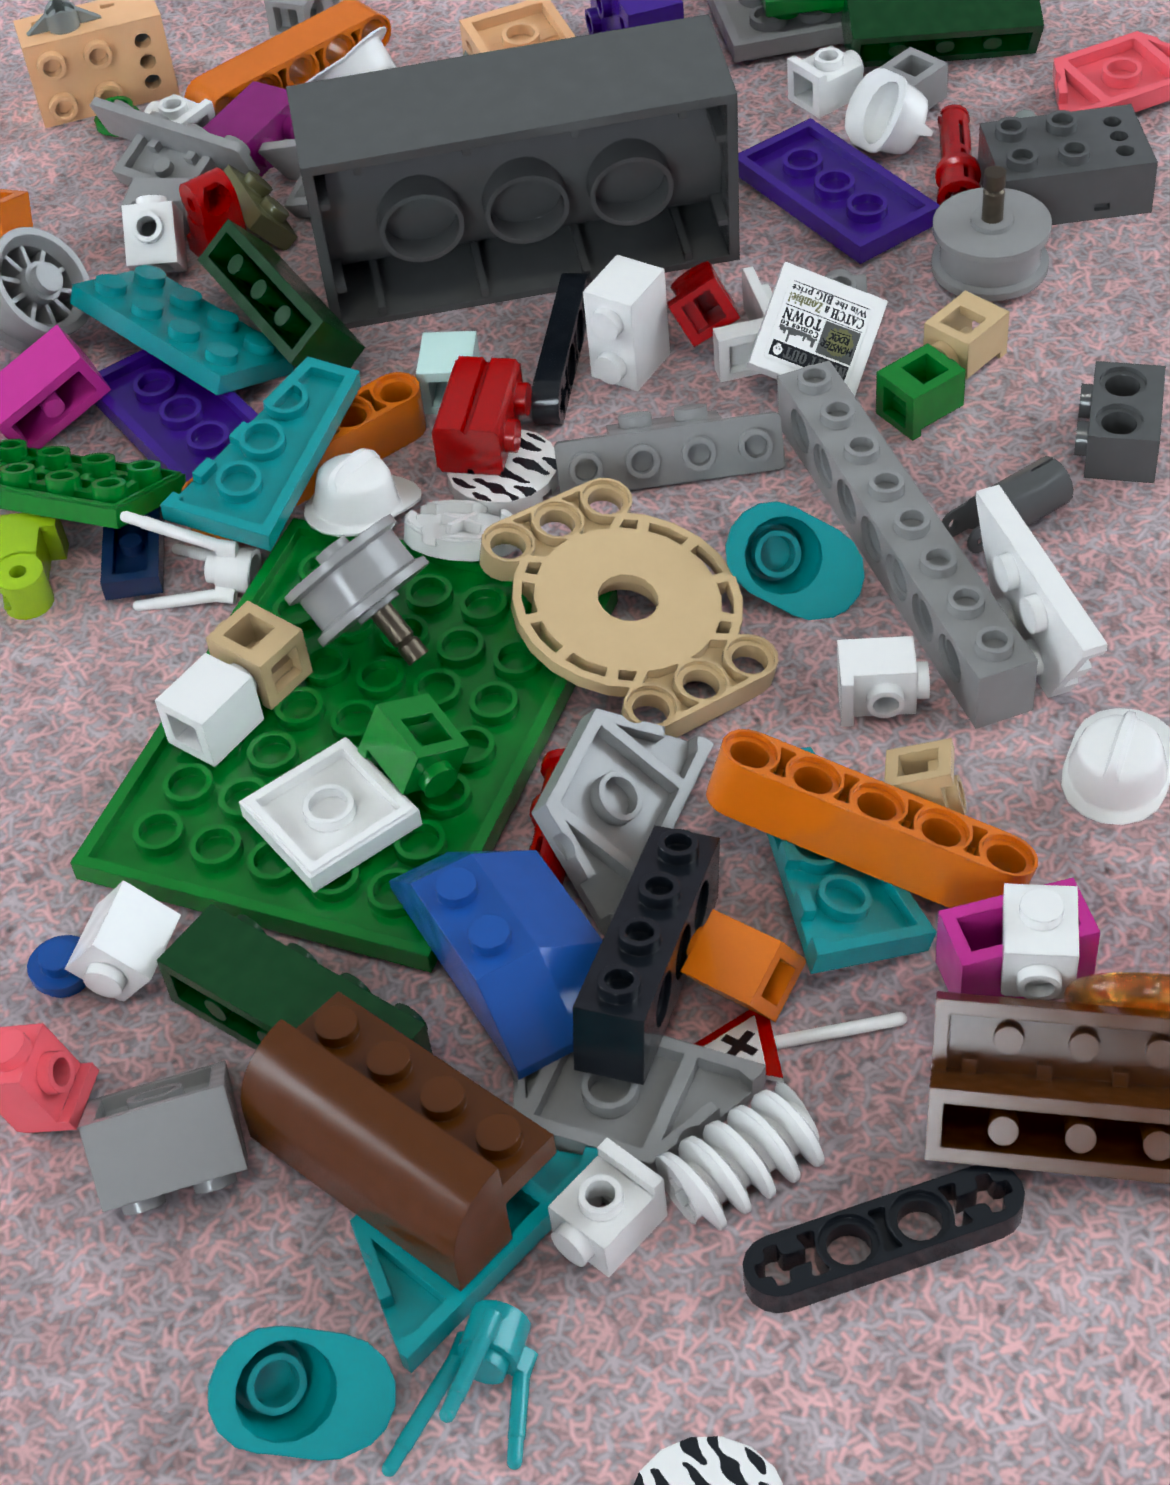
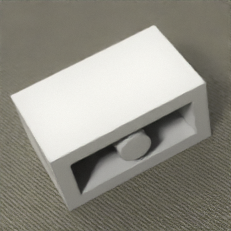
(627, 322)

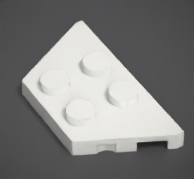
(1035, 596)

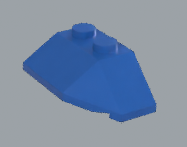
(507, 944)

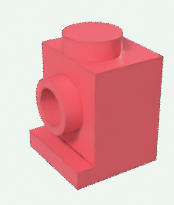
(41, 1080)

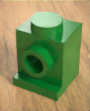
(919, 390)
(415, 745)

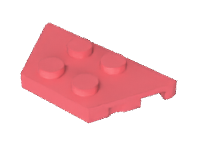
(1114, 73)

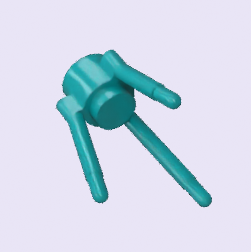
(485, 1353)

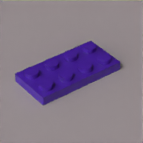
(836, 190)
(169, 413)

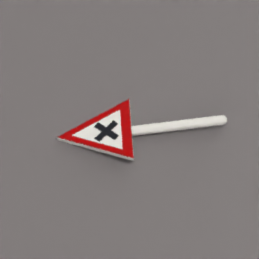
(753, 1039)

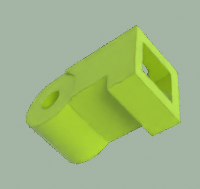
(26, 556)

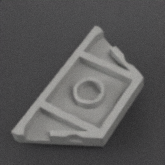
(609, 796)
(679, 1097)

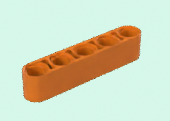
(291, 55)
(381, 418)
(864, 822)

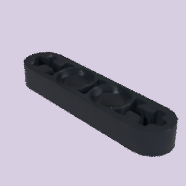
(560, 351)
(878, 1226)

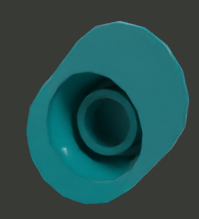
(794, 561)
(301, 1393)

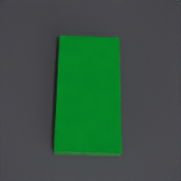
(79, 487)

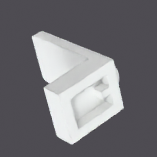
(735, 341)

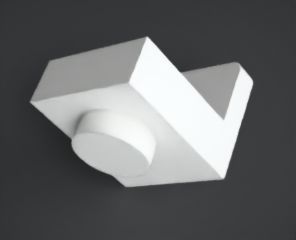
(1039, 940)

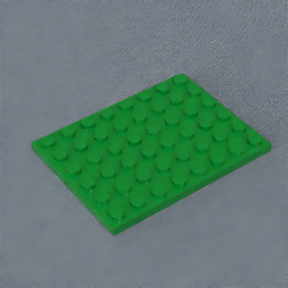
(180, 821)

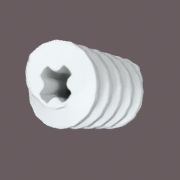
(741, 1156)

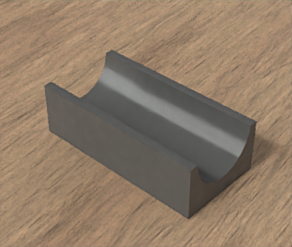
(519, 167)

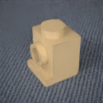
(953, 335)
(266, 648)
(927, 772)

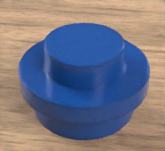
(48, 966)

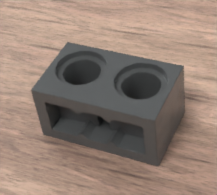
(1124, 422)

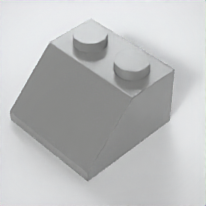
(164, 1139)

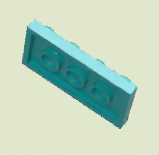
(181, 329)

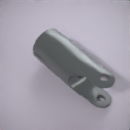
(1032, 491)

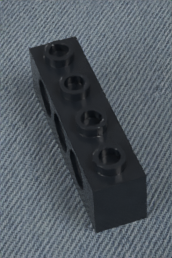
(640, 960)

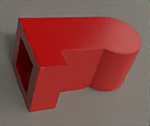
(209, 204)
(701, 303)

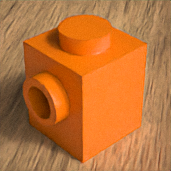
(743, 964)

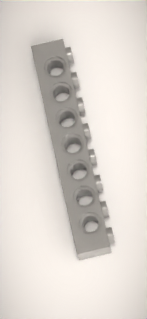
(907, 547)

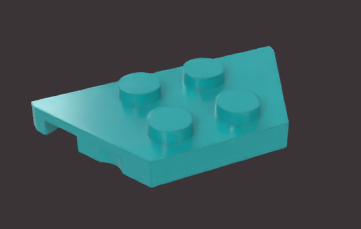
(427, 1308)

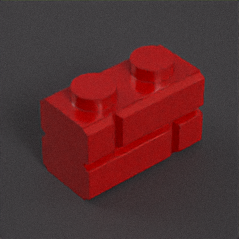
(481, 415)

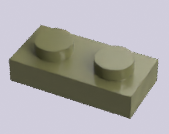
(261, 211)

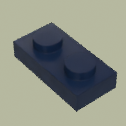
(132, 561)

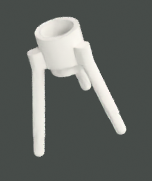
(226, 564)

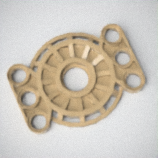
(639, 659)

